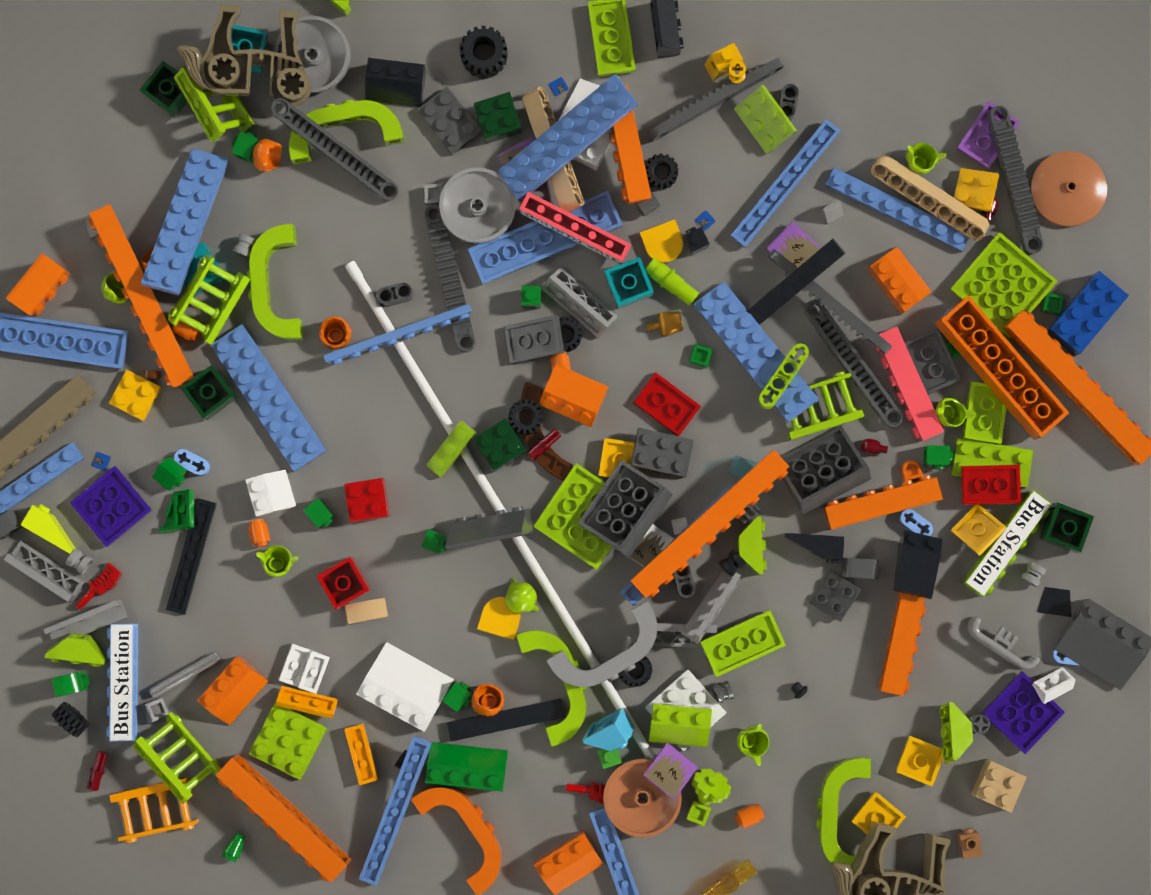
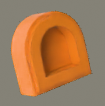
(911, 470)

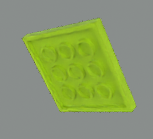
(1003, 282)
(565, 510)

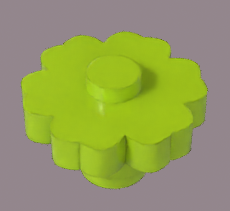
(710, 786)

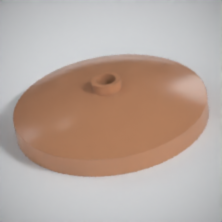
(1054, 198)
(637, 815)

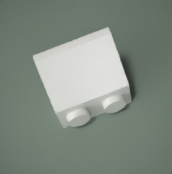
(270, 493)

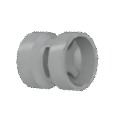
(244, 246)
(79, 561)
(1035, 570)

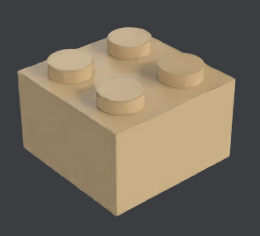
(998, 785)

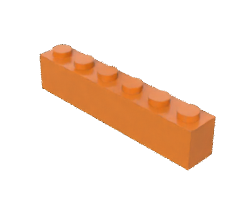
(630, 160)
(882, 503)
(902, 644)

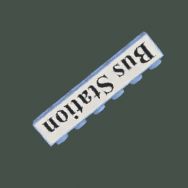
(123, 682)

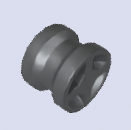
(723, 692)
(983, 724)

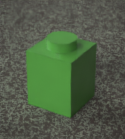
(609, 758)

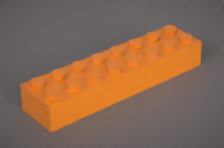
(1001, 368)
(283, 817)

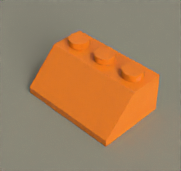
(898, 280)
(38, 285)
(573, 395)
(233, 690)
(568, 863)

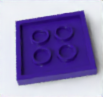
(111, 506)
(1021, 713)

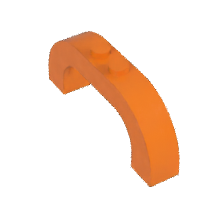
(472, 816)

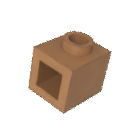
(969, 843)

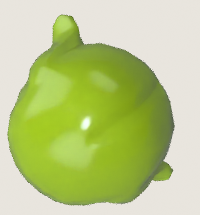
(923, 157)
(112, 289)
(952, 413)
(276, 560)
(521, 597)
(753, 742)

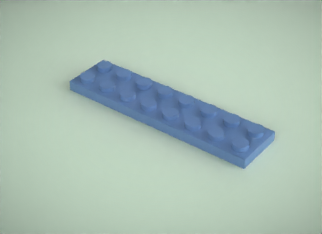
(568, 137)
(185, 222)
(537, 242)
(63, 340)
(753, 349)
(268, 397)

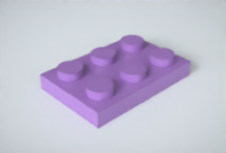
(978, 141)

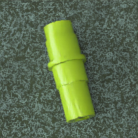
(671, 281)

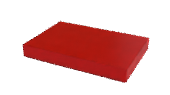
(666, 404)
(990, 484)

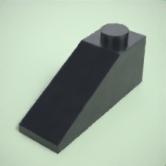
(822, 546)

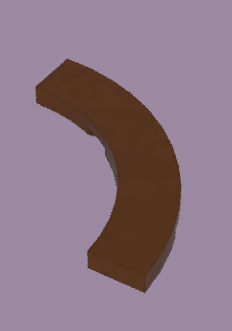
(549, 459)

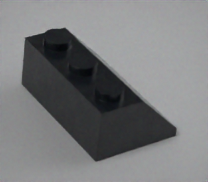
(666, 27)
(395, 82)

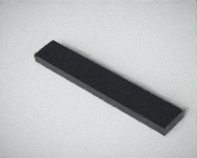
(796, 281)
(191, 557)
(506, 719)

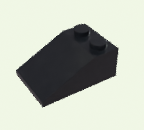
(917, 564)

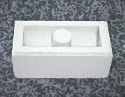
(1054, 685)

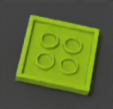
(288, 741)

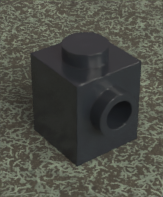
(695, 240)

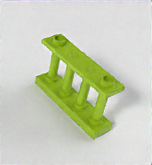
(206, 113)
(218, 315)
(833, 418)
(157, 761)

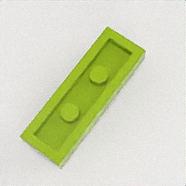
(451, 448)

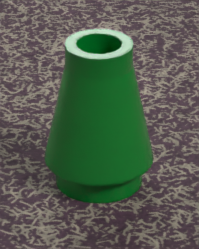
(234, 847)

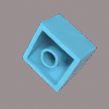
(610, 731)

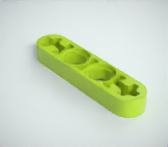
(782, 375)

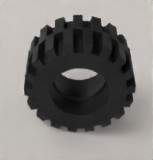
(478, 37)

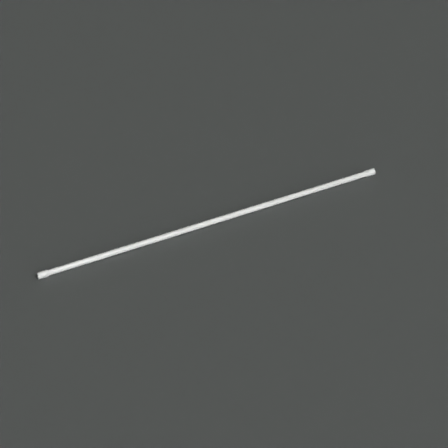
(357, 277)

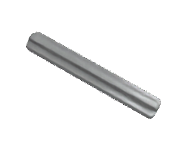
(184, 675)

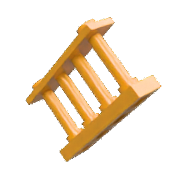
(141, 794)

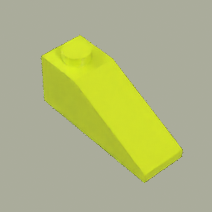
(46, 525)

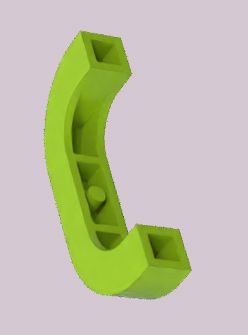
(346, 113)
(259, 294)
(568, 727)
(828, 805)

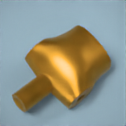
(667, 323)

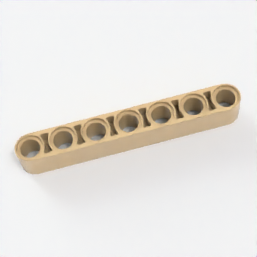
(541, 119)
(924, 190)

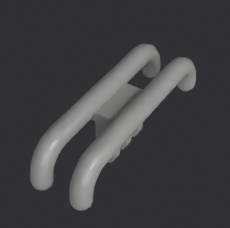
(1001, 644)

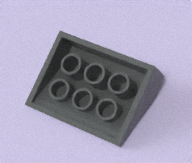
(824, 469)
(625, 508)
(489, 528)
(1103, 643)

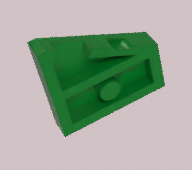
(180, 512)

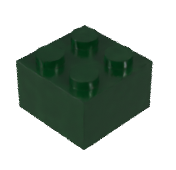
(164, 90)
(497, 117)
(209, 392)
(500, 445)
(1066, 527)

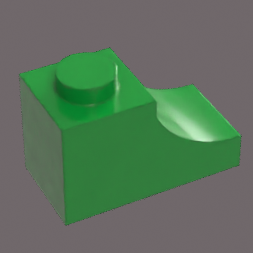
(70, 683)

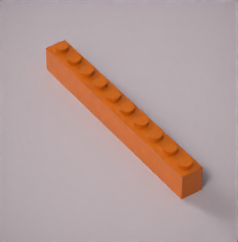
(142, 297)
(1079, 387)
(709, 524)

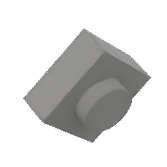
(432, 193)

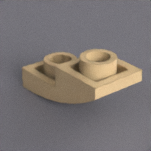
(365, 611)

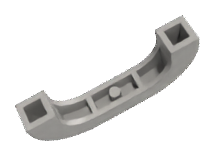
(623, 661)

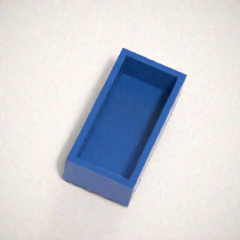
(1087, 313)

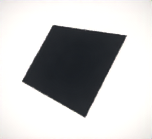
(1055, 602)

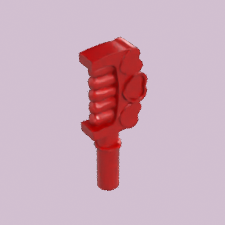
(104, 582)
(595, 791)

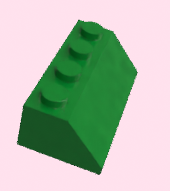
(466, 766)

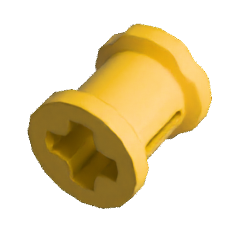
(742, 69)

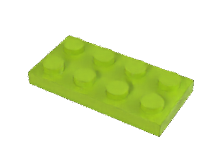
(611, 37)
(980, 453)
(742, 643)

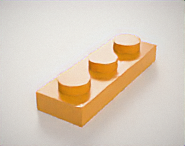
(306, 702)
(361, 754)

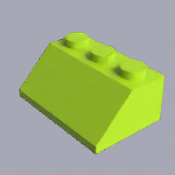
(680, 724)

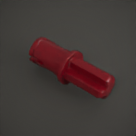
(543, 444)
(97, 771)

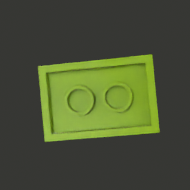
(765, 119)
(989, 417)

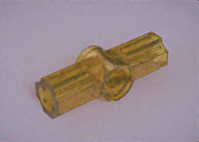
(739, 874)

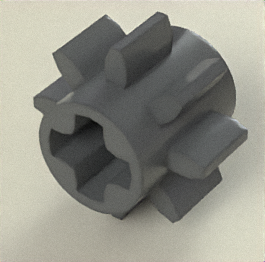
(750, 514)

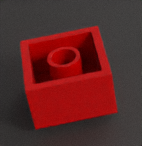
(367, 500)
(343, 583)

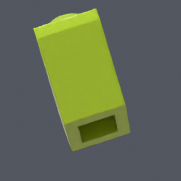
(752, 546)
(77, 649)
(955, 732)

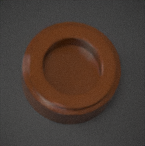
(151, 374)

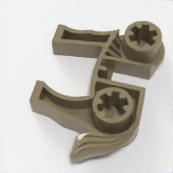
(229, 71)
(870, 878)

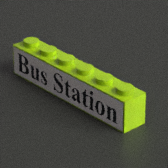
(1003, 550)

